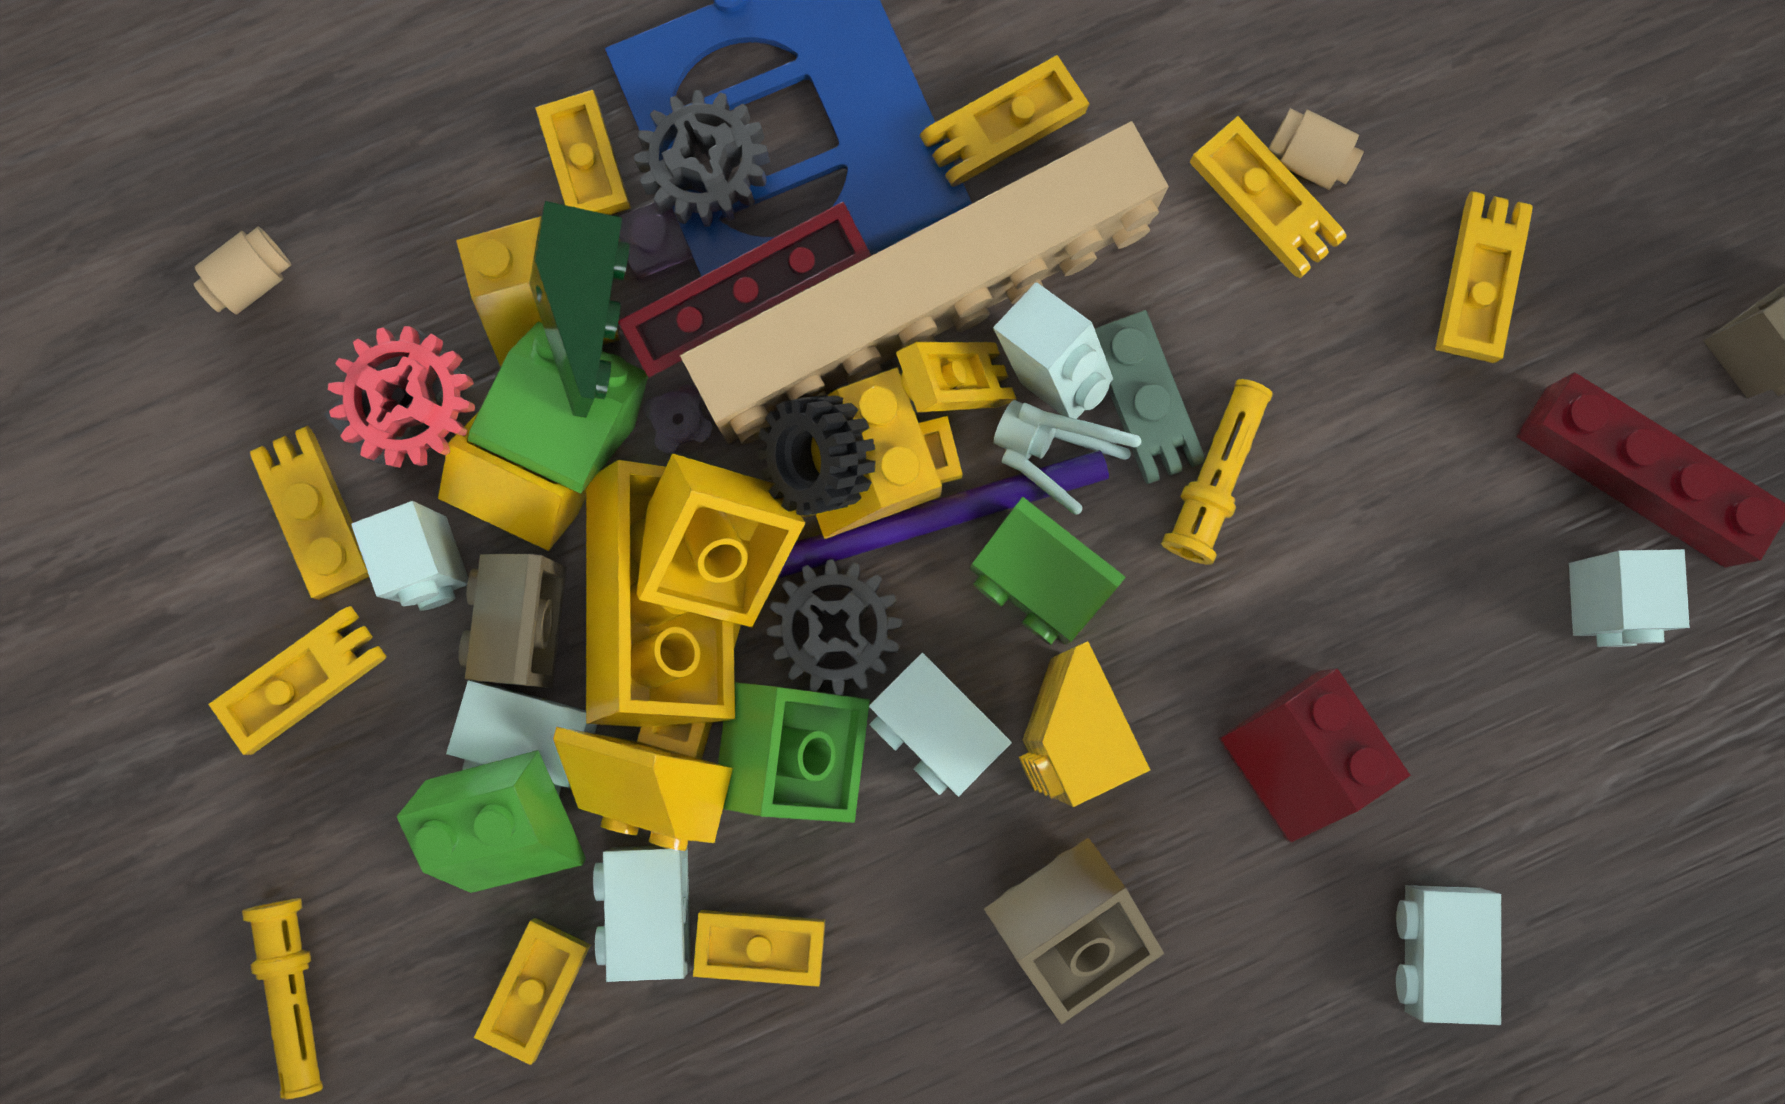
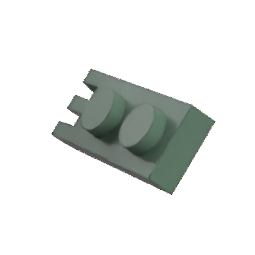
(1147, 396)

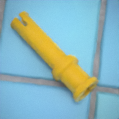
(1213, 502)
(281, 967)

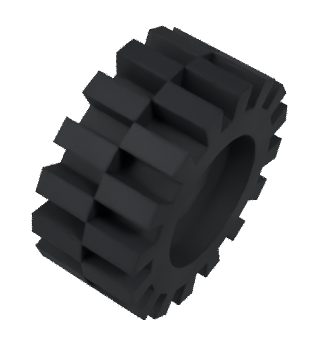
(840, 450)

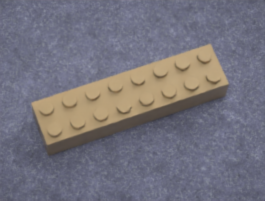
(930, 282)

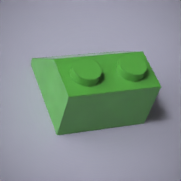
(533, 422)
(1044, 574)
(794, 753)
(491, 825)

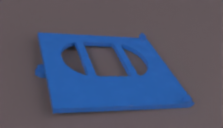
(864, 90)

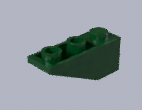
(572, 286)

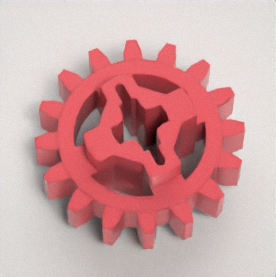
(386, 416)

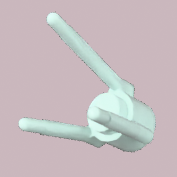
(1030, 431)

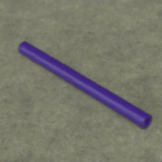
(943, 513)

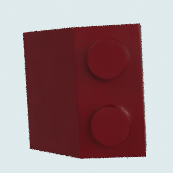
(1314, 755)

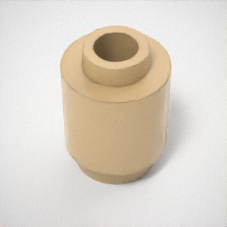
(1316, 148)
(241, 271)

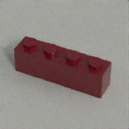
(744, 288)
(1653, 472)

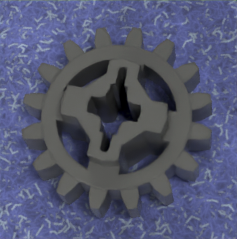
(677, 169)
(854, 606)

